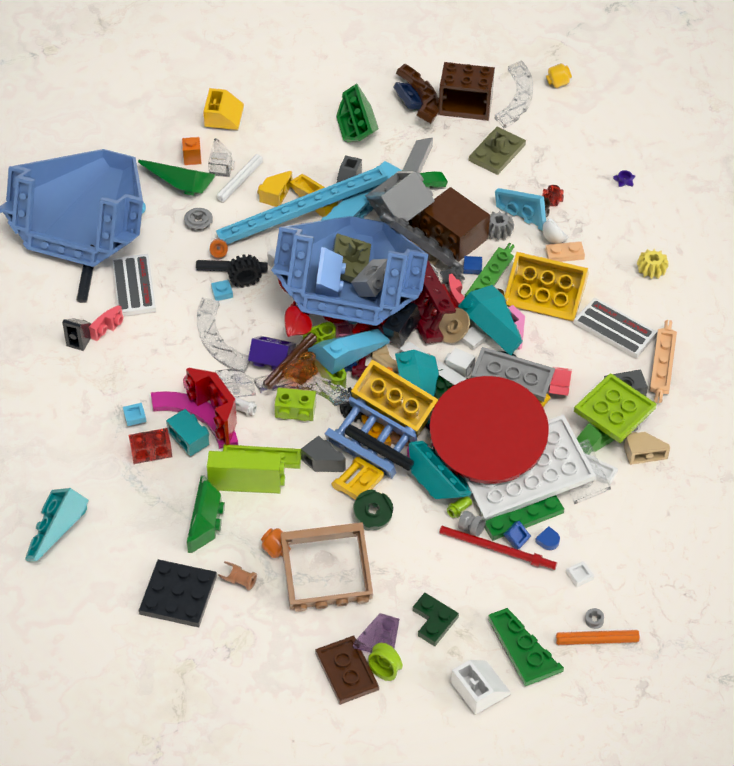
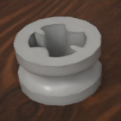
(600, 618)

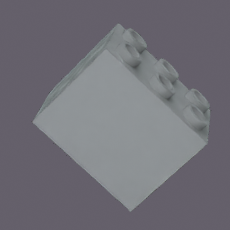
(401, 195)

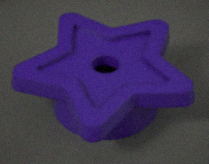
(624, 178)

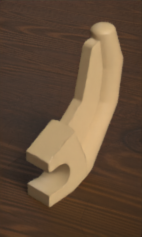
(382, 357)

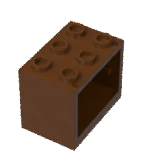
(466, 91)
(455, 223)

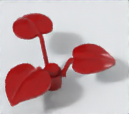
(299, 322)

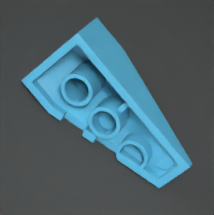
(345, 350)

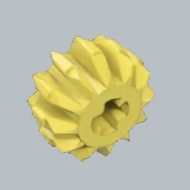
(652, 263)

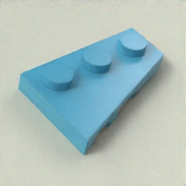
(525, 205)

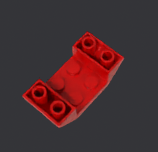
(206, 387)

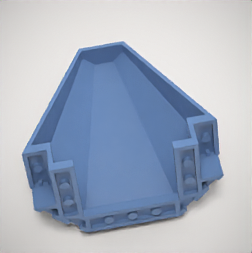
(76, 203)
(299, 258)

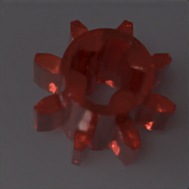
(554, 194)

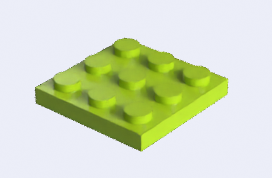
(615, 407)

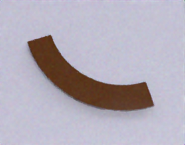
(427, 94)

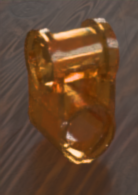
(301, 368)

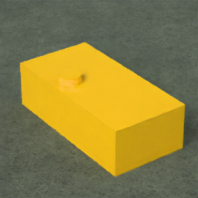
(394, 397)

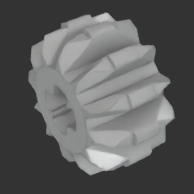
(500, 225)

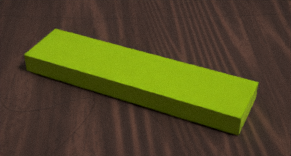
(290, 456)

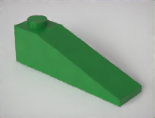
(181, 178)

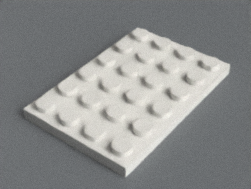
(557, 471)

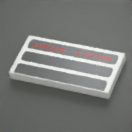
(134, 284)
(615, 327)

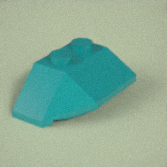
(434, 475)

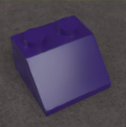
(269, 351)

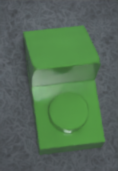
(596, 437)

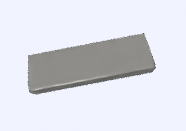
(418, 155)

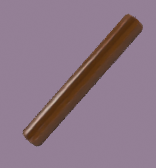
(277, 373)

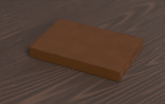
(346, 670)

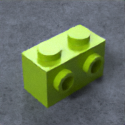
(295, 404)

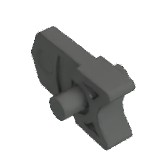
(456, 271)

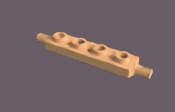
(663, 361)

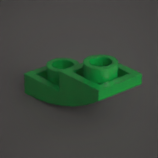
(434, 179)

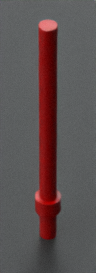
(536, 559)

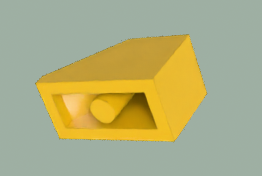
(275, 188)

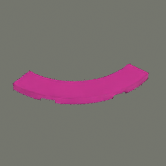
(179, 401)

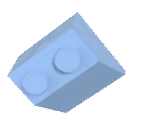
(329, 273)

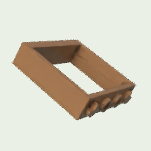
(323, 534)

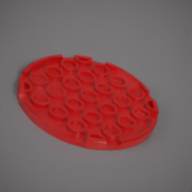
(489, 429)

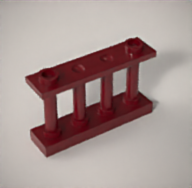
(429, 326)

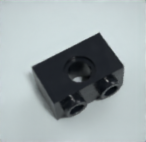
(401, 324)

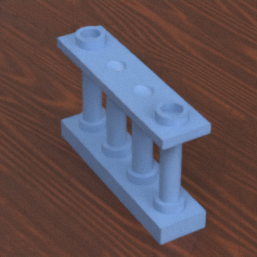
(354, 447)

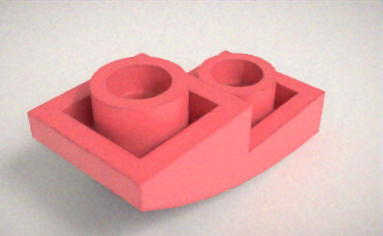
(454, 289)
(108, 320)

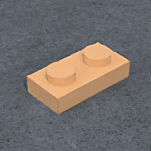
(565, 251)

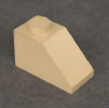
(645, 448)

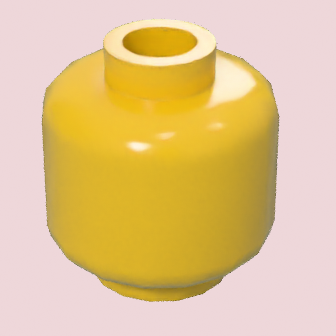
(558, 75)

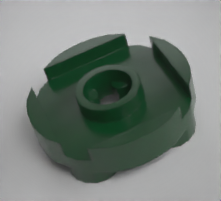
(374, 499)

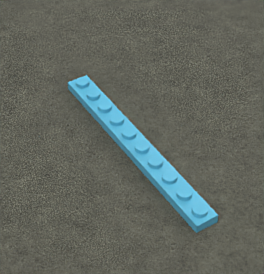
(302, 205)

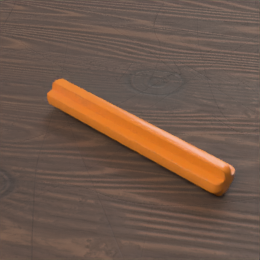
(597, 637)

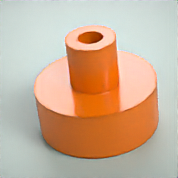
(221, 251)

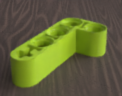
(324, 332)

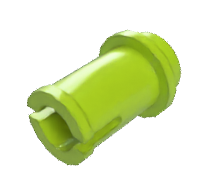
(455, 509)

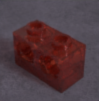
(150, 446)

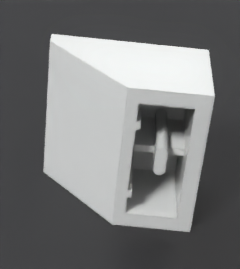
(478, 685)

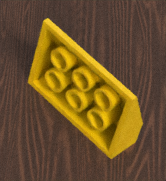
(546, 286)

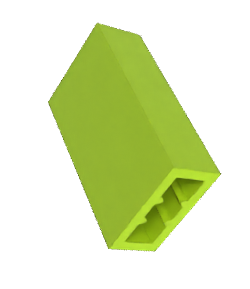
(246, 471)

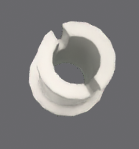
(248, 407)

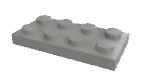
(525, 372)

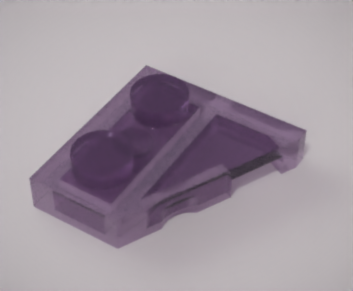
(381, 630)

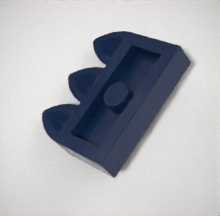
(408, 95)

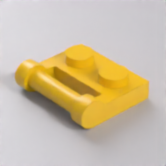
(365, 480)

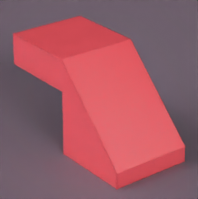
(560, 381)

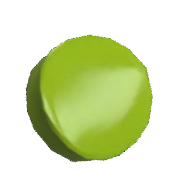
(385, 661)

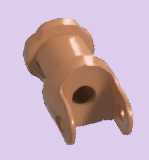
(240, 576)

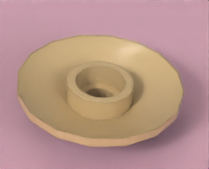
(454, 326)

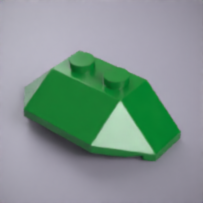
(355, 115)
(205, 516)

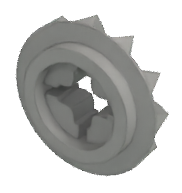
(198, 213)

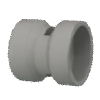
(472, 523)

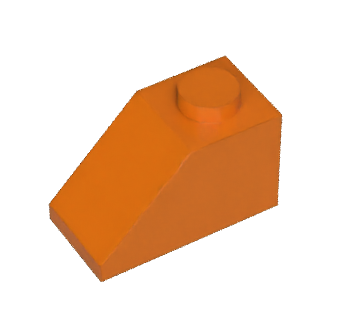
(191, 150)

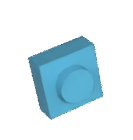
(222, 290)
(134, 414)

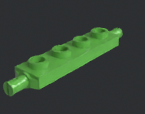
(494, 268)

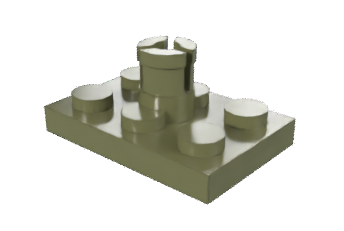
(497, 150)
(354, 253)

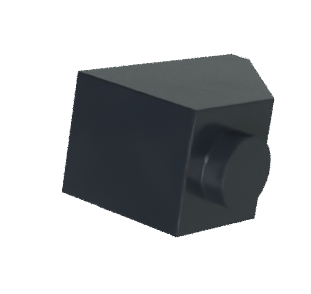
(76, 333)

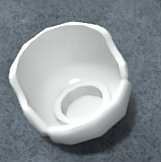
(553, 232)

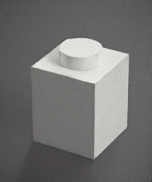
(460, 362)

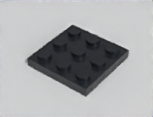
(178, 593)

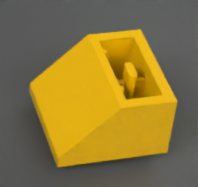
(222, 110)

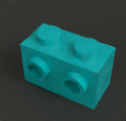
(188, 432)

